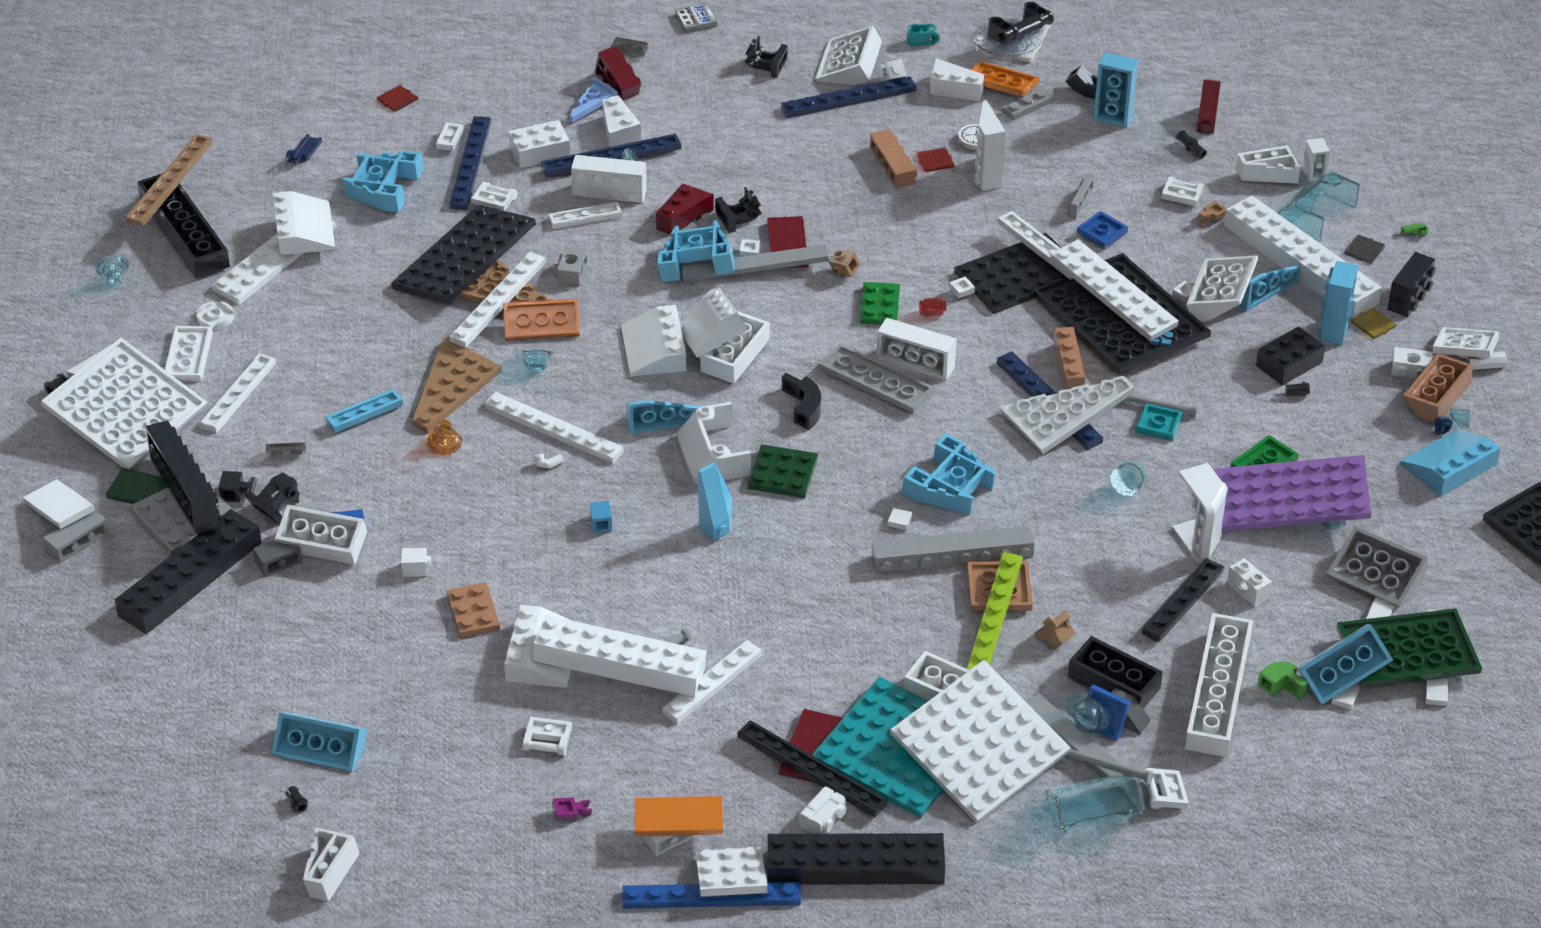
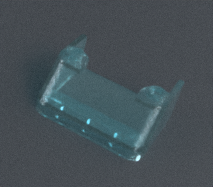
(1299, 207)
(1095, 799)

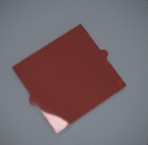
(397, 98)
(935, 159)

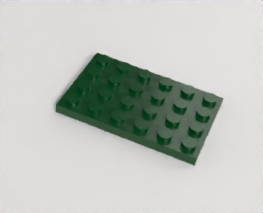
(1421, 647)

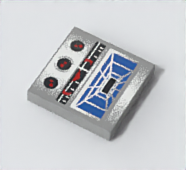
(696, 17)

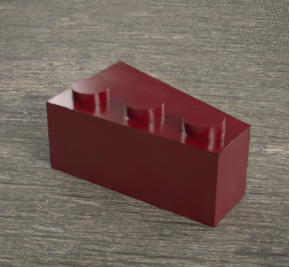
(617, 72)
(683, 207)

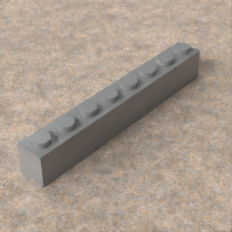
(951, 549)

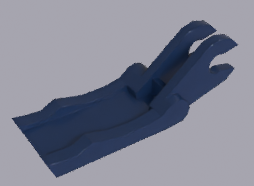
(304, 150)

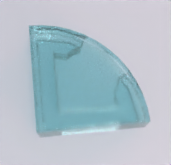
(1460, 416)

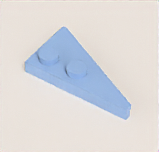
(592, 99)

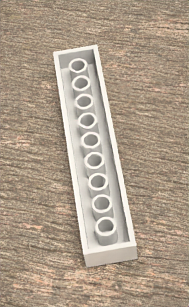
(1292, 247)

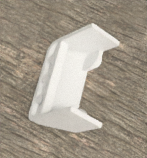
(698, 449)
(1203, 533)

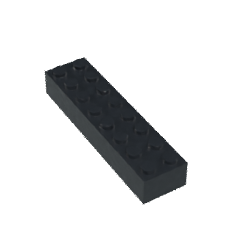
(188, 231)
(183, 477)
(187, 572)
(856, 858)

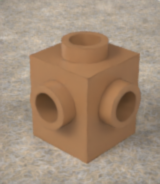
(844, 262)

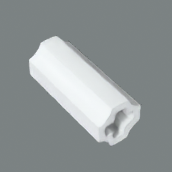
(1497, 360)

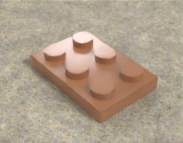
(473, 610)

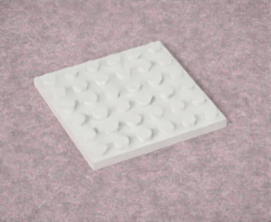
(120, 396)
(980, 741)

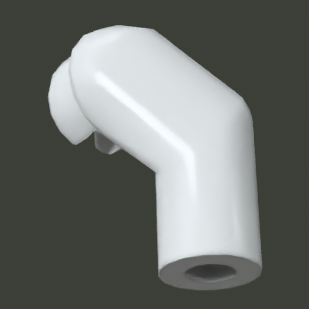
(549, 463)

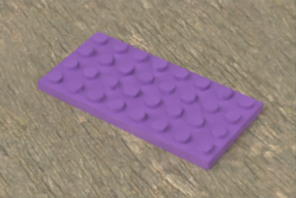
(1295, 493)

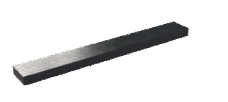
(812, 768)

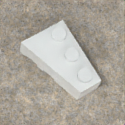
(1268, 165)

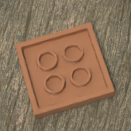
(981, 579)

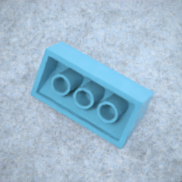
(1345, 663)
(318, 741)

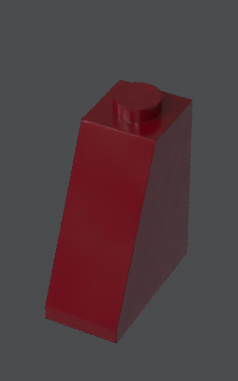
(1208, 106)

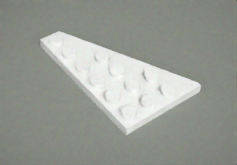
(1056, 417)

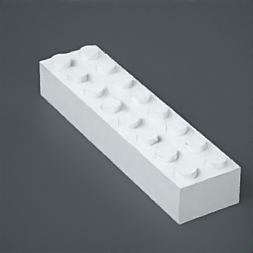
(619, 655)
(1219, 685)

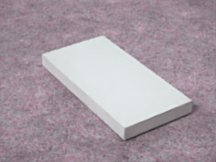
(188, 352)
(59, 504)

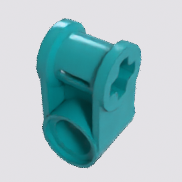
(920, 34)

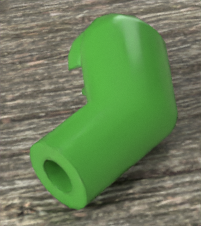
(1416, 228)

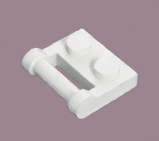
(1182, 192)
(493, 196)
(550, 731)
(1171, 788)

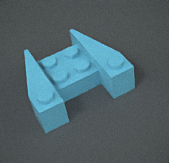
(376, 178)
(693, 246)
(952, 481)

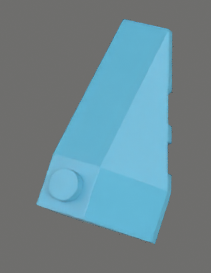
(1267, 285)
(657, 415)
(714, 502)

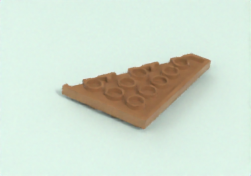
(491, 279)
(452, 381)

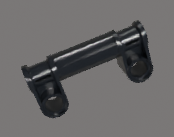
(1033, 18)

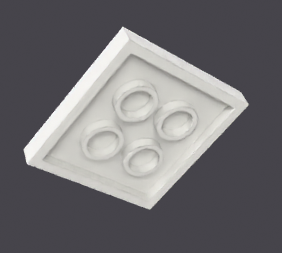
(1466, 342)
(731, 871)

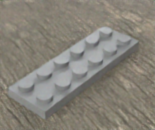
(876, 378)

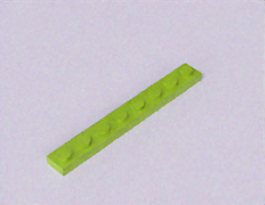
(996, 609)

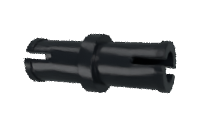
(1191, 144)

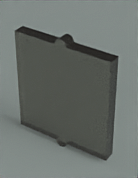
(1364, 249)

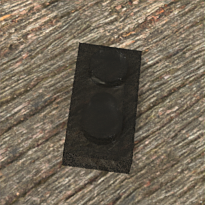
(631, 47)
(278, 448)

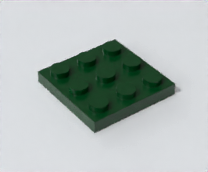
(782, 471)

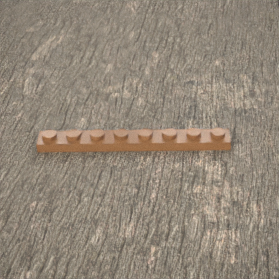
(168, 180)

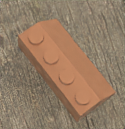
(1438, 387)

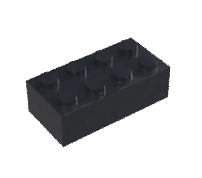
(1111, 668)

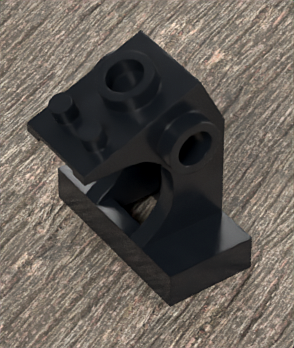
(766, 60)
(740, 213)
(270, 505)

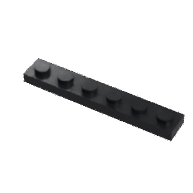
(1182, 600)

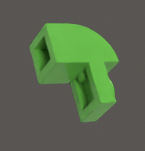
(1282, 676)

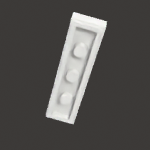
(585, 215)

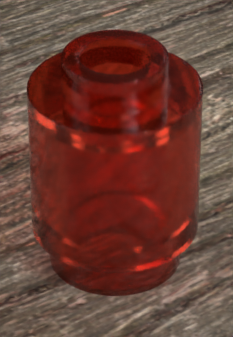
(932, 306)

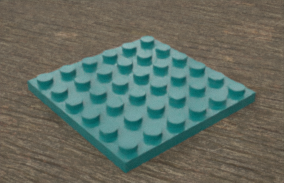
(873, 757)

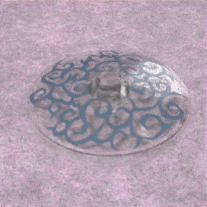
(1013, 49)

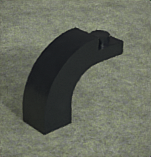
(1082, 82)
(806, 390)

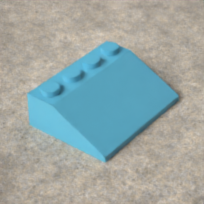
(1452, 460)

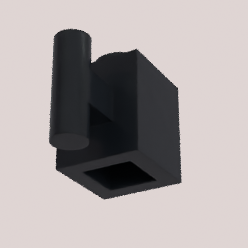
(233, 485)

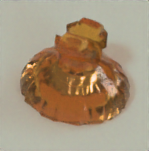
(444, 439)

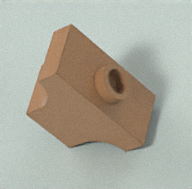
(1055, 630)

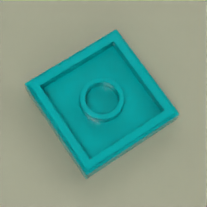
(1159, 422)

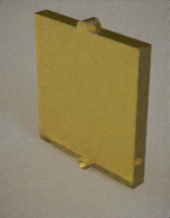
(1373, 323)

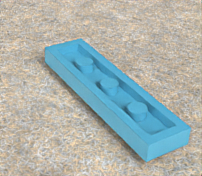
(364, 410)

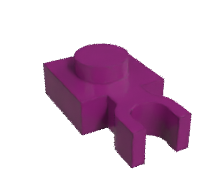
(569, 809)

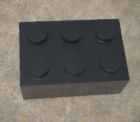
(1411, 284)
(1290, 355)

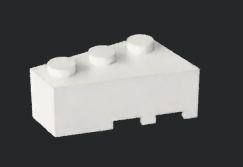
(955, 81)
(620, 122)
(329, 862)

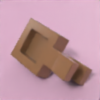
(1211, 211)

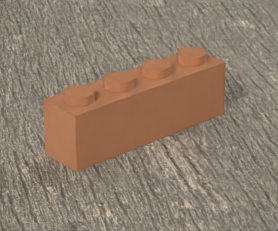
(893, 158)
(1068, 358)

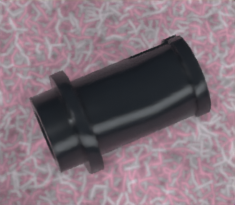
(1297, 389)
(298, 803)

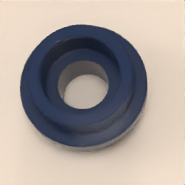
(1442, 424)

